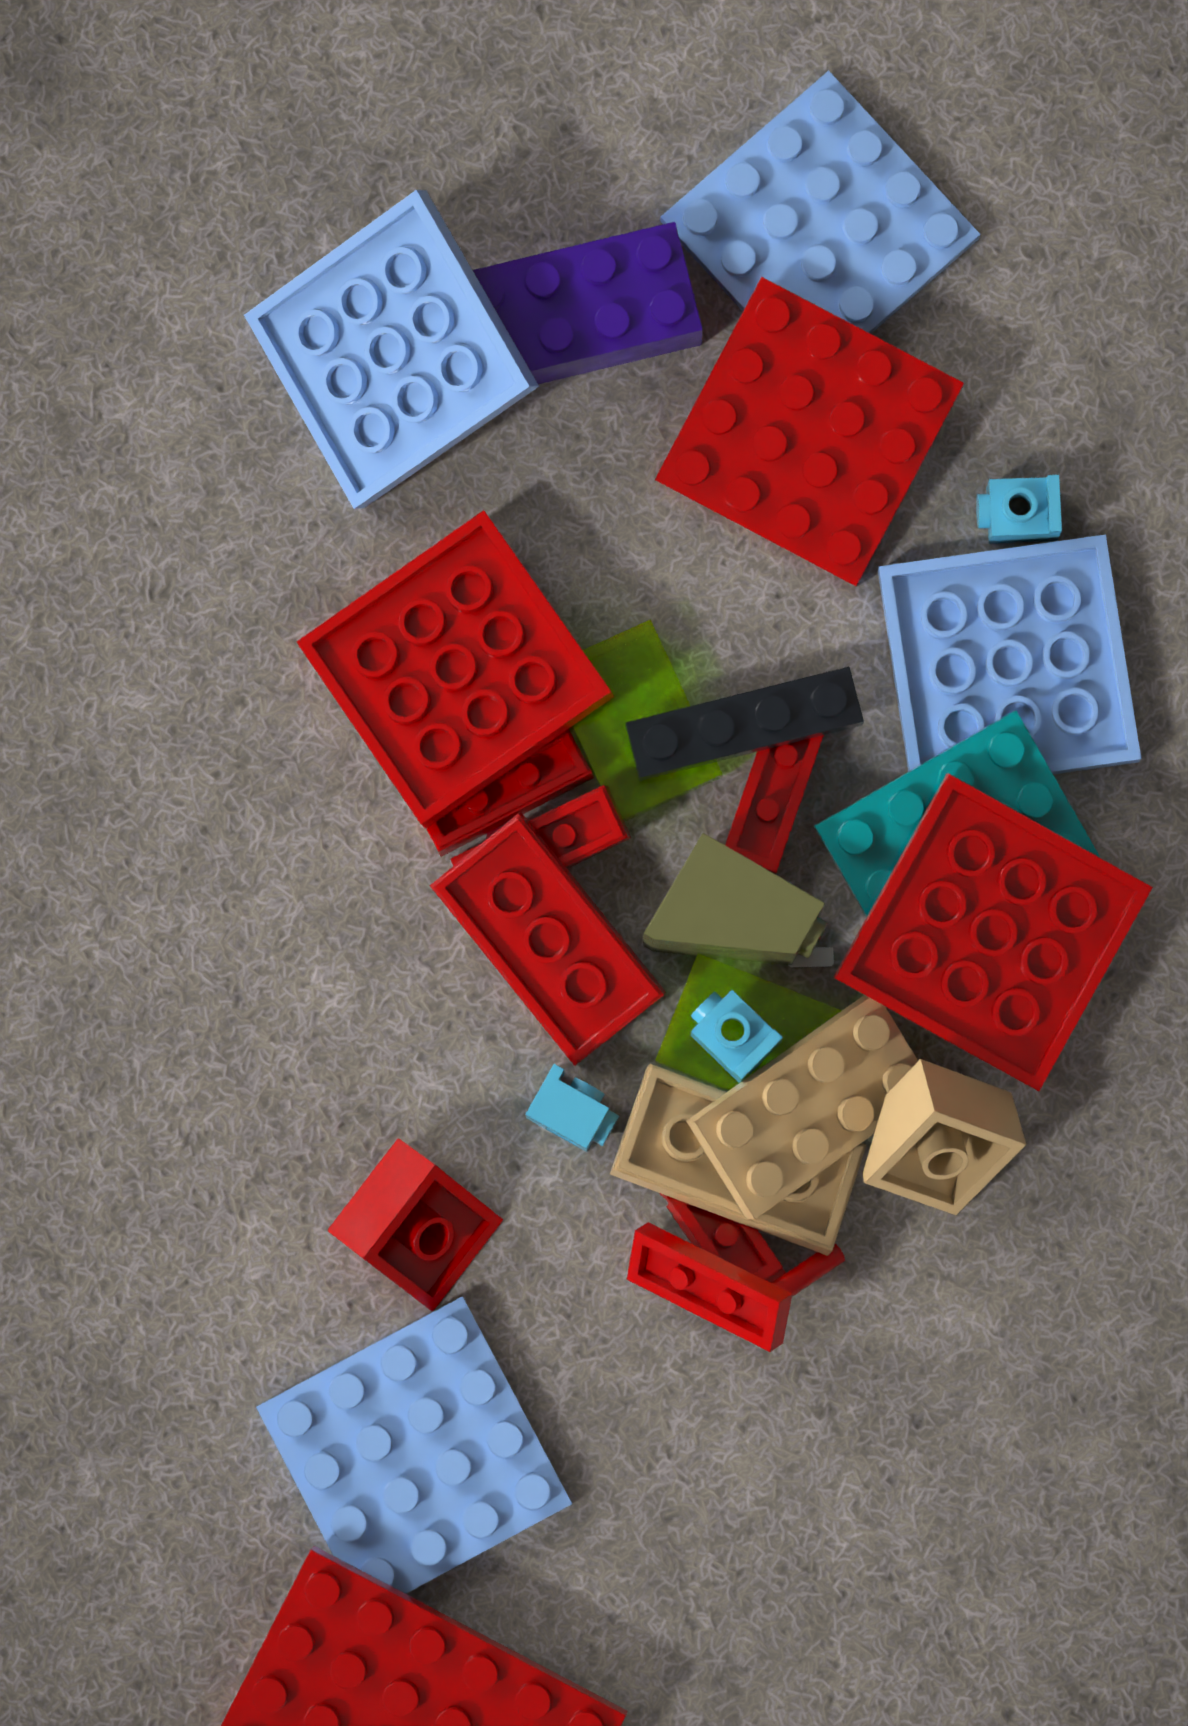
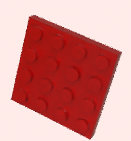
(809, 431)
(454, 669)
(993, 932)

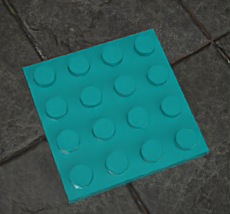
(996, 760)

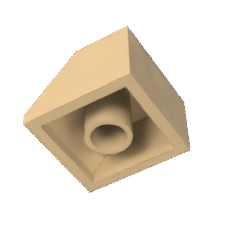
(942, 1137)

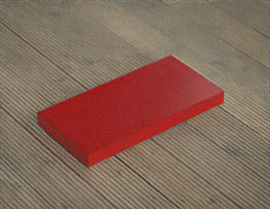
(547, 939)

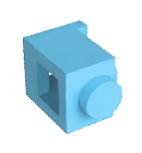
(1038, 525)
(738, 1056)
(572, 1110)

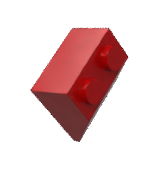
(415, 1224)

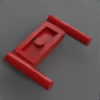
(747, 1247)

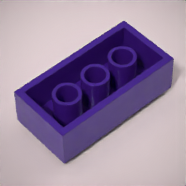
(596, 303)

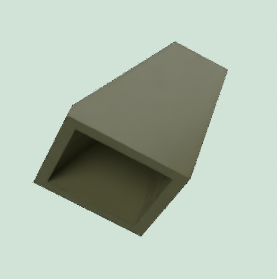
(734, 911)

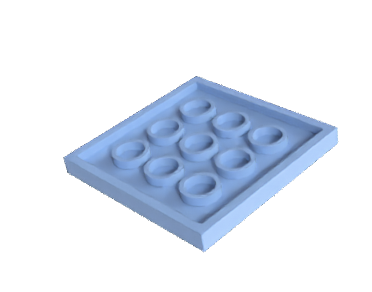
(823, 212)
(390, 349)
(1009, 635)
(415, 1451)

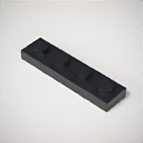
(744, 723)

